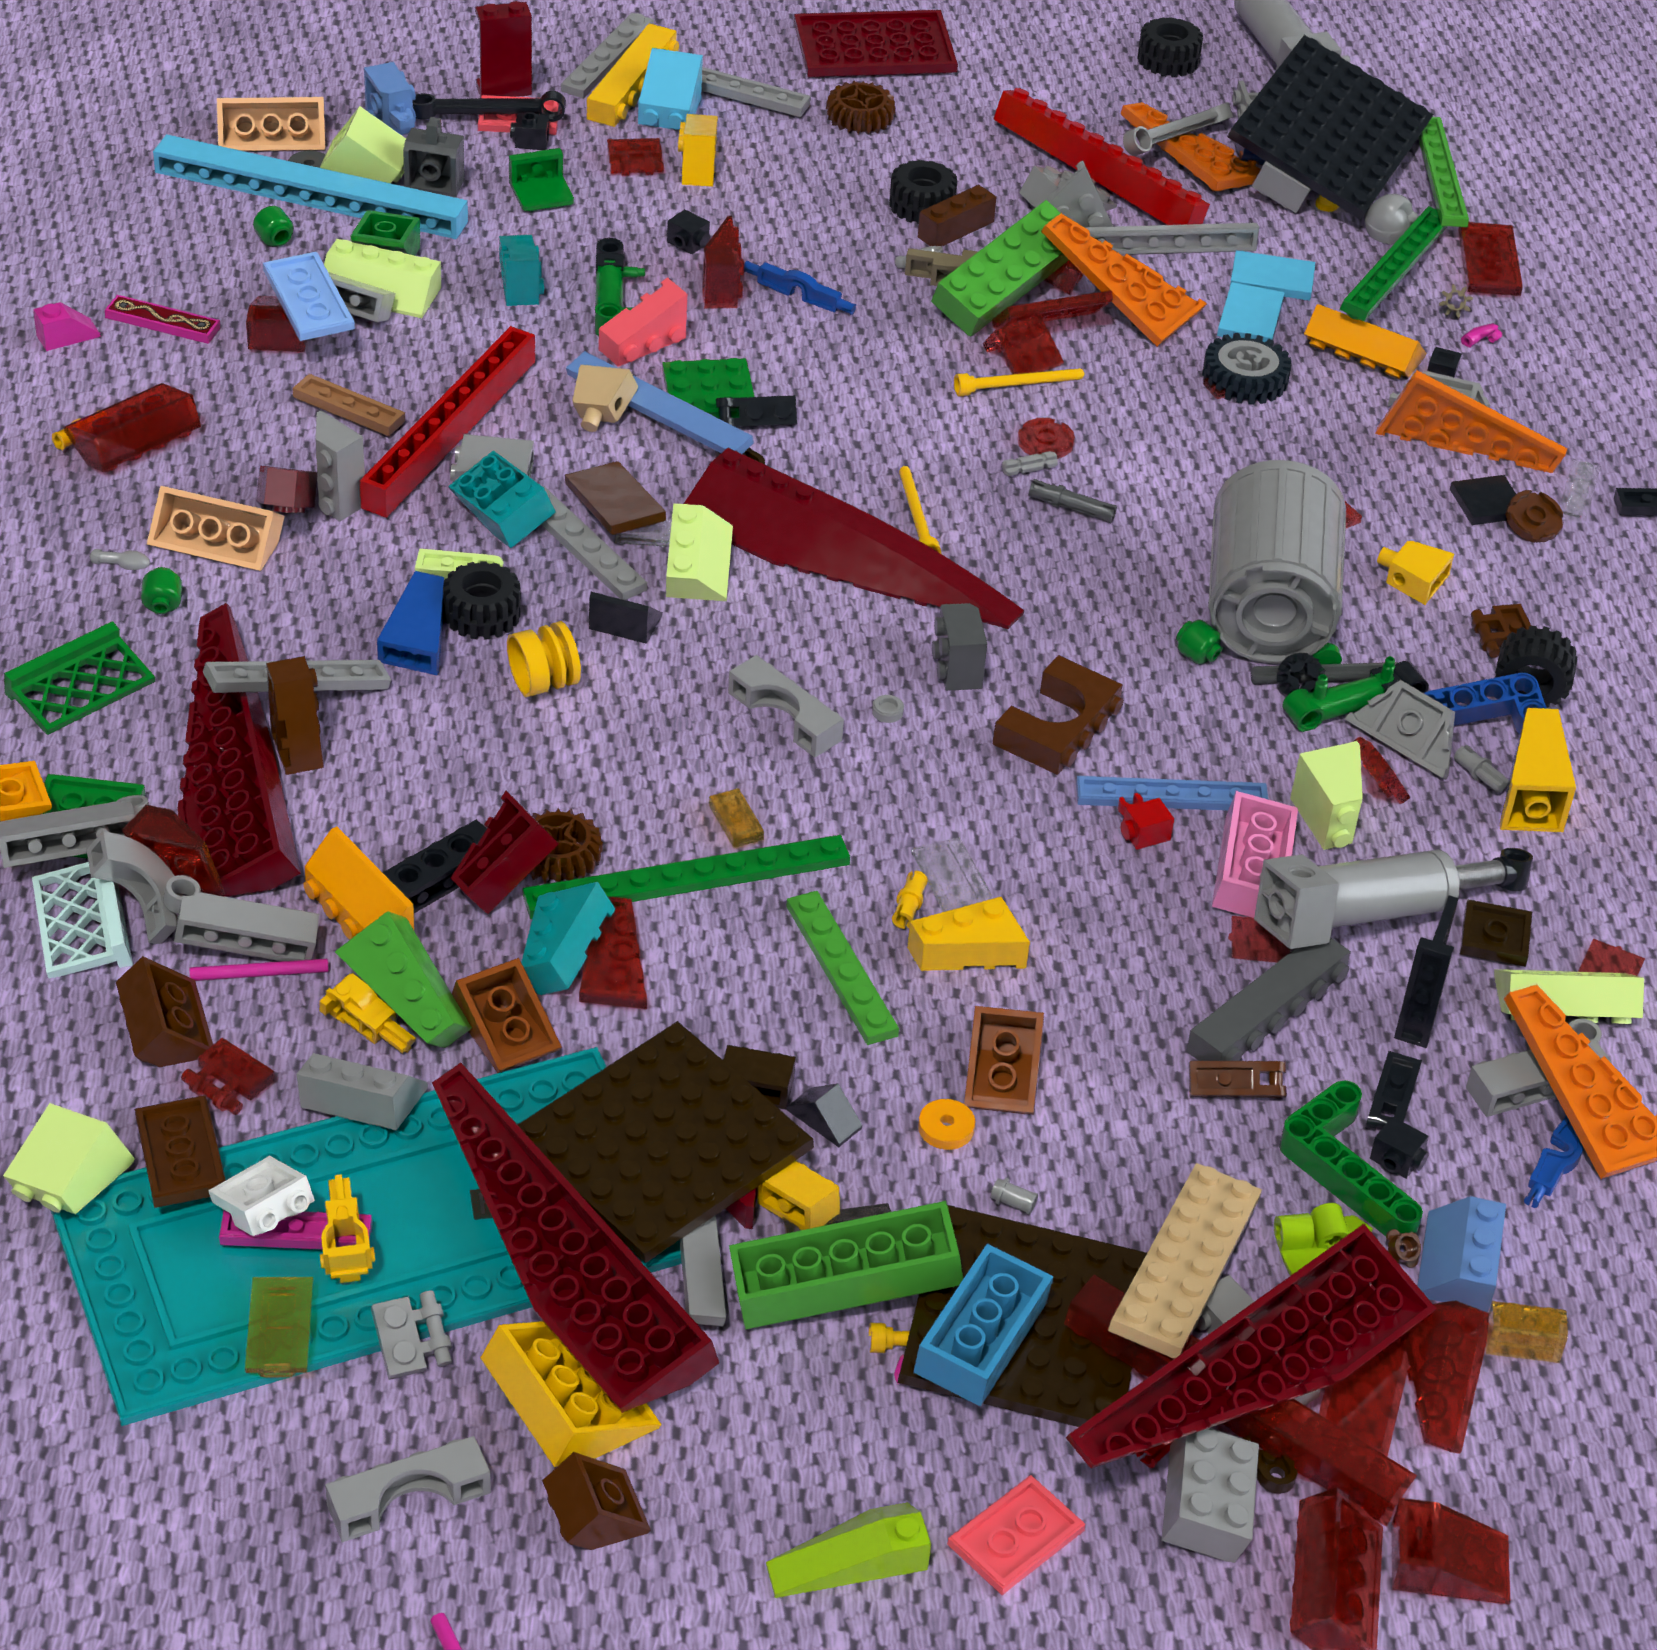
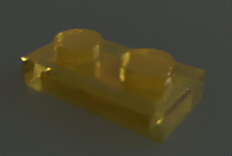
(736, 818)

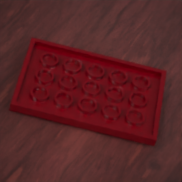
(875, 43)

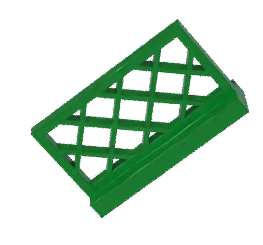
(65, 663)

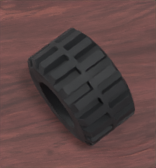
(1170, 46)
(920, 186)
(481, 600)
(1540, 649)

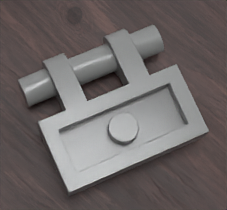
(399, 1336)

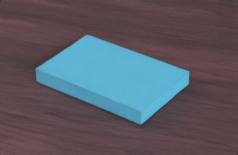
(1274, 273)
(1250, 311)

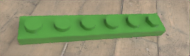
(842, 968)

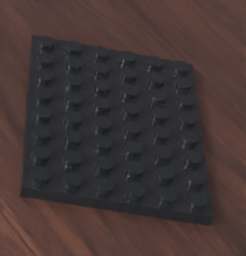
(1331, 126)

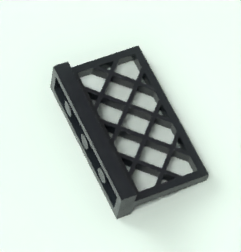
(1426, 982)

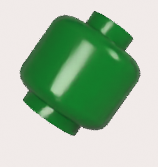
(273, 226)
(161, 590)
(1199, 642)

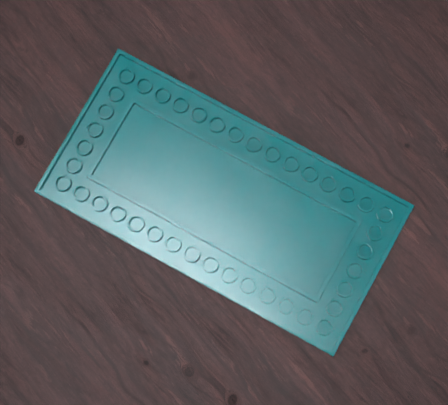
(176, 1303)

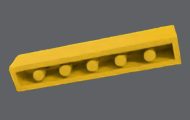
(624, 81)

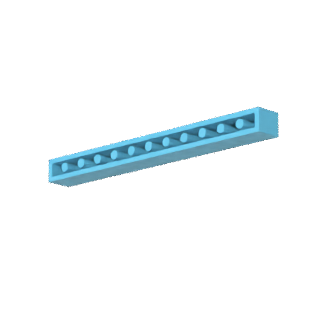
(307, 184)

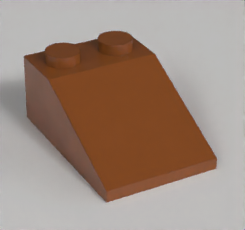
(505, 1015)
(1004, 1060)

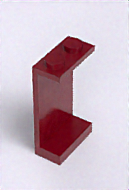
(505, 49)

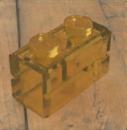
(1526, 1332)

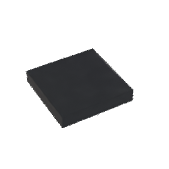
(1483, 498)

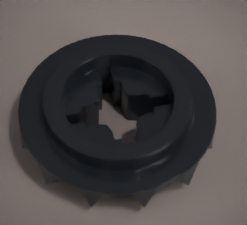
(1294, 664)

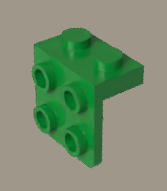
(539, 180)

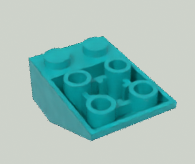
(503, 498)

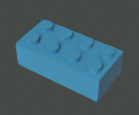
(983, 1324)

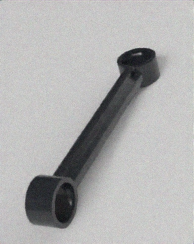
(427, 106)

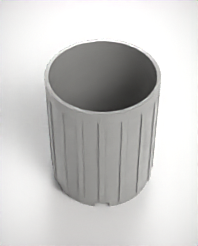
(1277, 560)

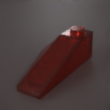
(1445, 1368)

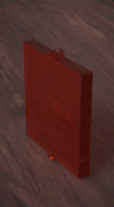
(1254, 942)
(1610, 959)

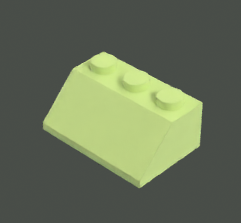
(698, 554)

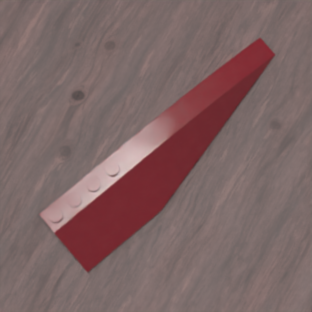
(824, 535)
(233, 775)
(571, 1262)
(1278, 1348)

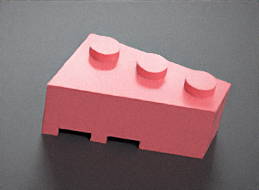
(647, 326)

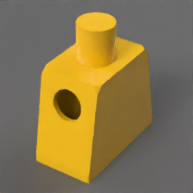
(1416, 569)

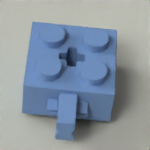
(389, 97)

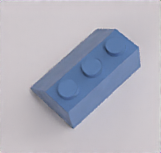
(1462, 1252)

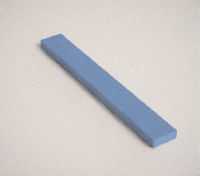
(676, 412)

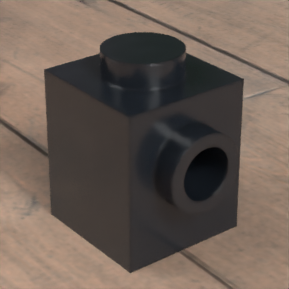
(530, 131)
(688, 231)
(1400, 1148)

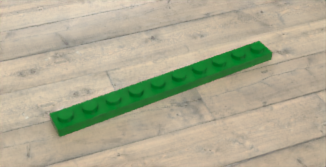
(1393, 265)
(709, 871)

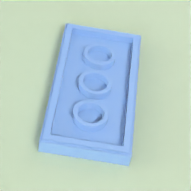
(308, 296)

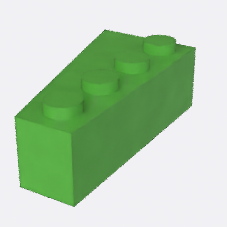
(405, 977)

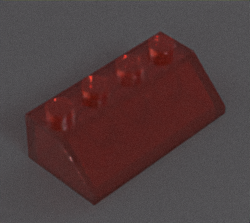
(134, 426)
(1336, 1574)

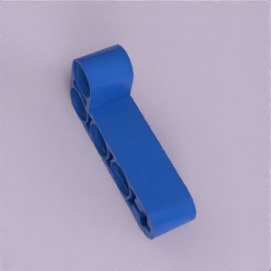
(1481, 708)

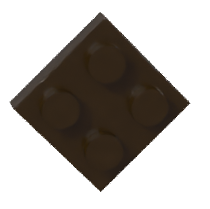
(1496, 932)

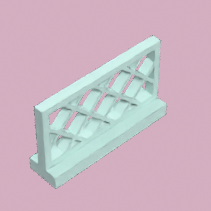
(110, 916)

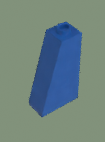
(415, 626)

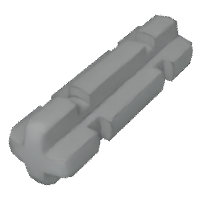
(1029, 463)

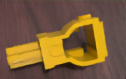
(361, 1008)
(343, 1220)

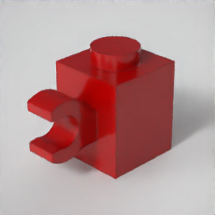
(1145, 822)

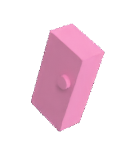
(1252, 832)

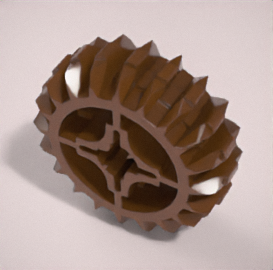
(860, 107)
(569, 857)

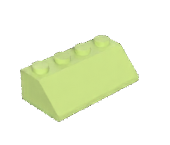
(411, 277)
(1579, 993)

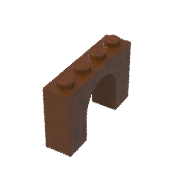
(1057, 743)

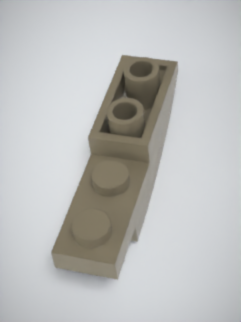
(934, 264)

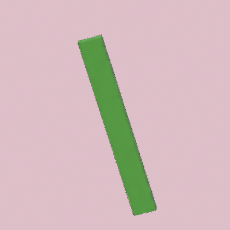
(1442, 175)

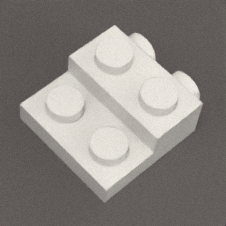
(263, 1195)

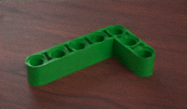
(1311, 1145)

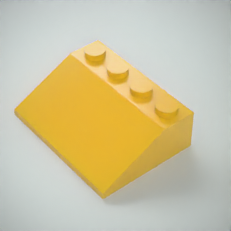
(558, 1396)

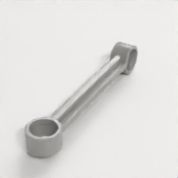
(1173, 129)

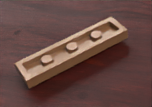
(349, 404)

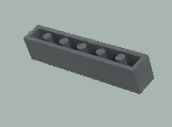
(1268, 1002)

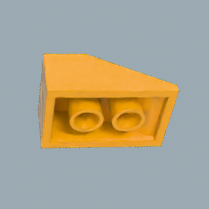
(22, 791)

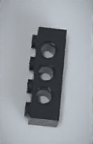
(429, 872)

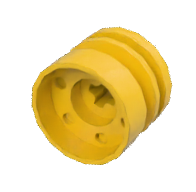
(543, 659)

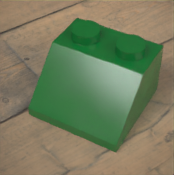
(388, 232)

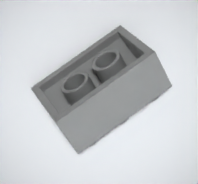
(338, 467)
(358, 1091)

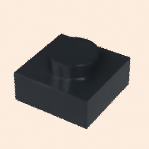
(1444, 362)

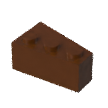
(294, 714)

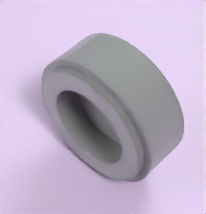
(888, 708)

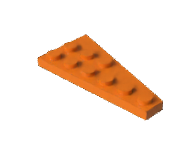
(1200, 154)
(1136, 289)
(1460, 424)
(1595, 1096)

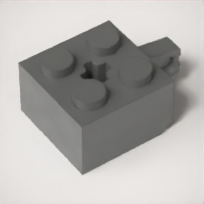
(434, 160)
(960, 647)

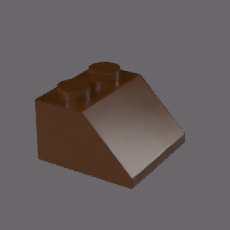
(594, 1502)

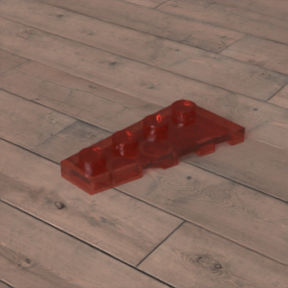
(613, 962)

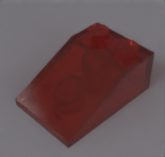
(176, 845)

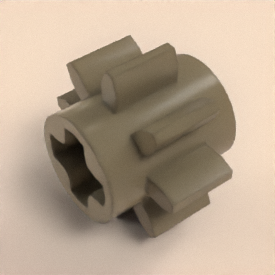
(1461, 295)

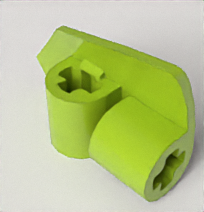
(1301, 1233)

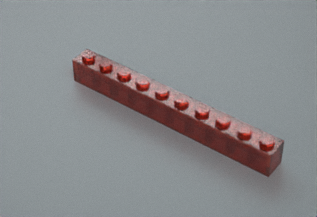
(1288, 1428)

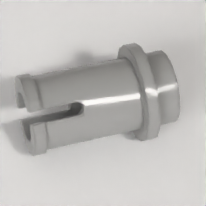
(1013, 1196)

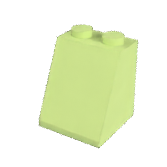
(366, 149)
(1329, 792)
(67, 1160)

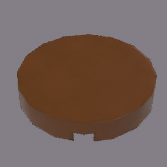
(1534, 516)

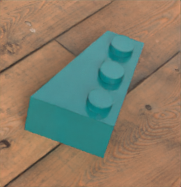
(520, 270)
(561, 933)

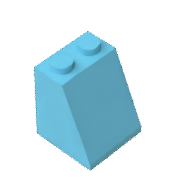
(670, 88)

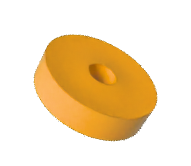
(941, 1135)

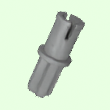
(1481, 768)

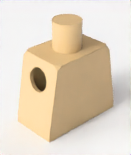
(602, 394)

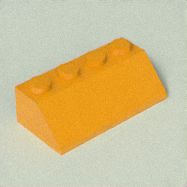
(1364, 341)
(351, 885)

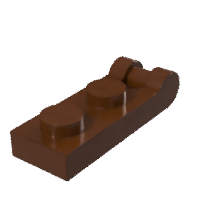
(1236, 1079)

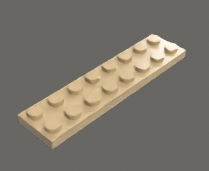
(1185, 1261)

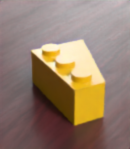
(698, 144)
(969, 936)

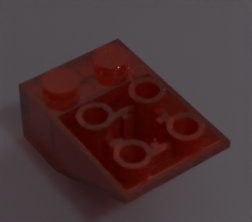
(723, 268)
(270, 327)
(1448, 1554)

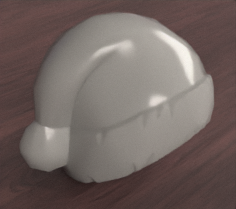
(1389, 218)

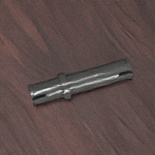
(1067, 499)

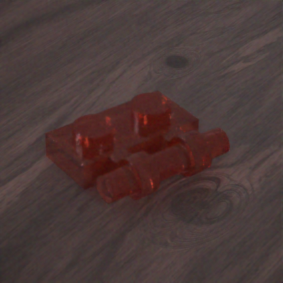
(643, 152)
(1381, 771)
(234, 1068)

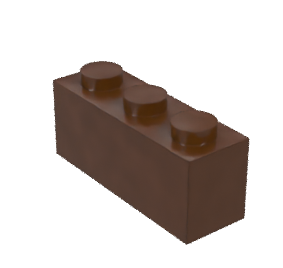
(957, 216)

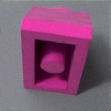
(62, 326)

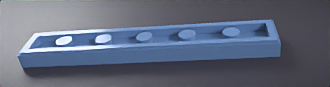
(1173, 793)

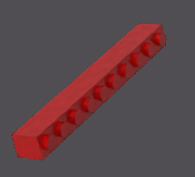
(1104, 161)
(447, 422)

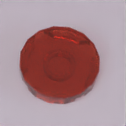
(1038, 437)

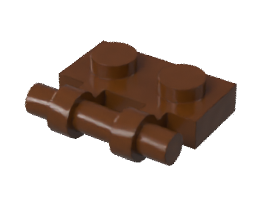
(1504, 619)

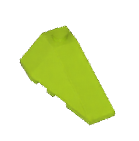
(863, 1549)

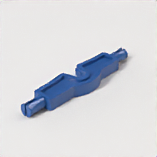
(812, 291)
(1554, 1163)

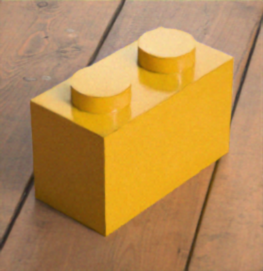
(800, 1196)

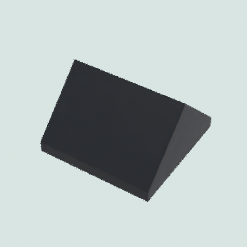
(622, 617)

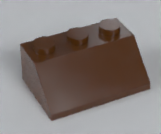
(163, 1014)

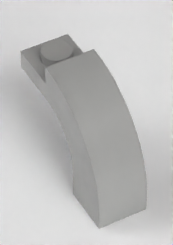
(141, 872)

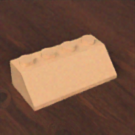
(271, 123)
(214, 528)

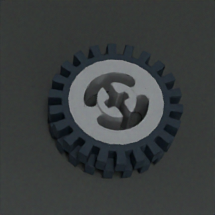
(1247, 368)

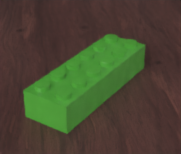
(1000, 272)
(846, 1265)

